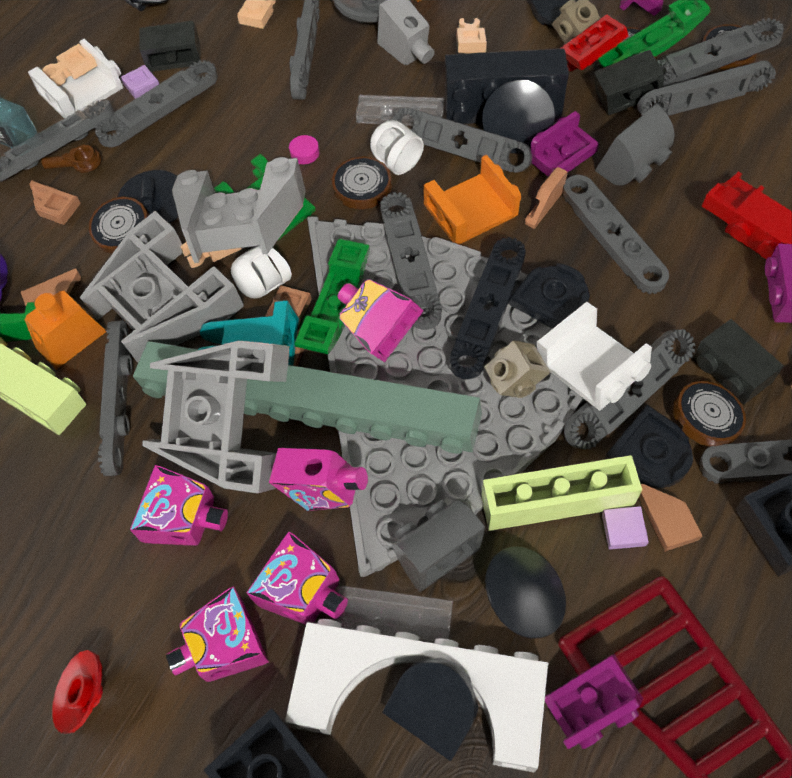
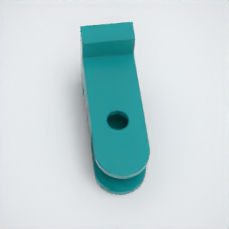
(274, 329)

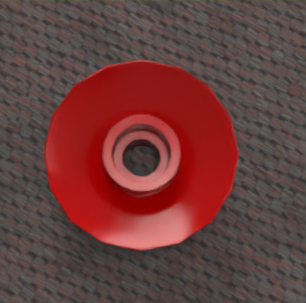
(77, 692)

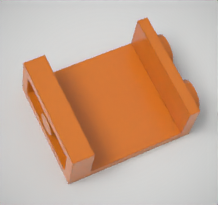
(473, 204)

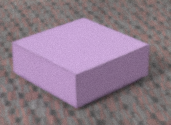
(139, 81)
(624, 527)

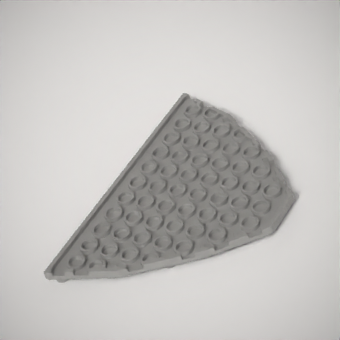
(511, 430)

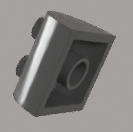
(638, 147)
(439, 543)

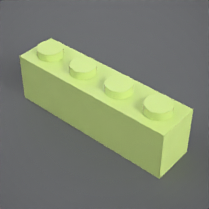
(37, 390)
(560, 492)

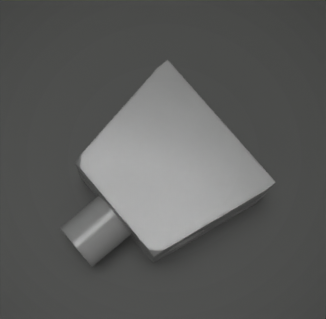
(403, 32)

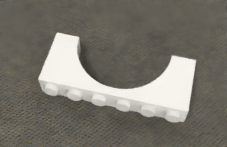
(340, 658)

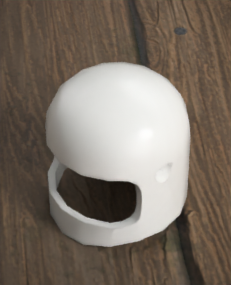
(396, 146)
(256, 274)

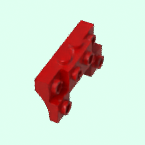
(750, 215)

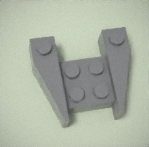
(238, 219)
(151, 295)
(208, 409)

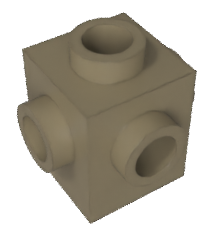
(575, 19)
(516, 369)

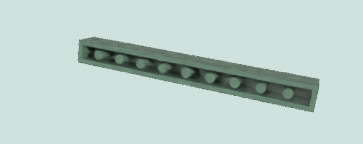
(346, 403)

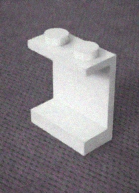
(79, 93)
(591, 359)

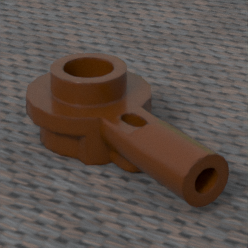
(82, 158)

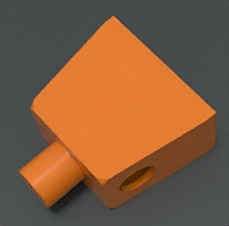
(61, 327)

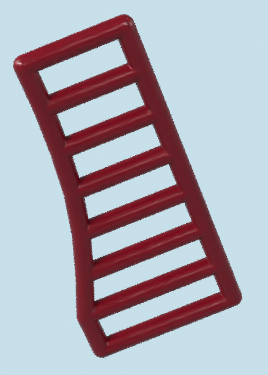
(708, 653)

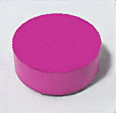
(304, 148)

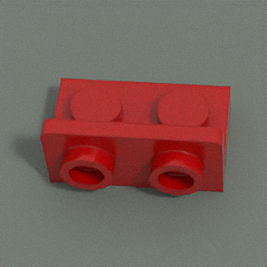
(594, 42)

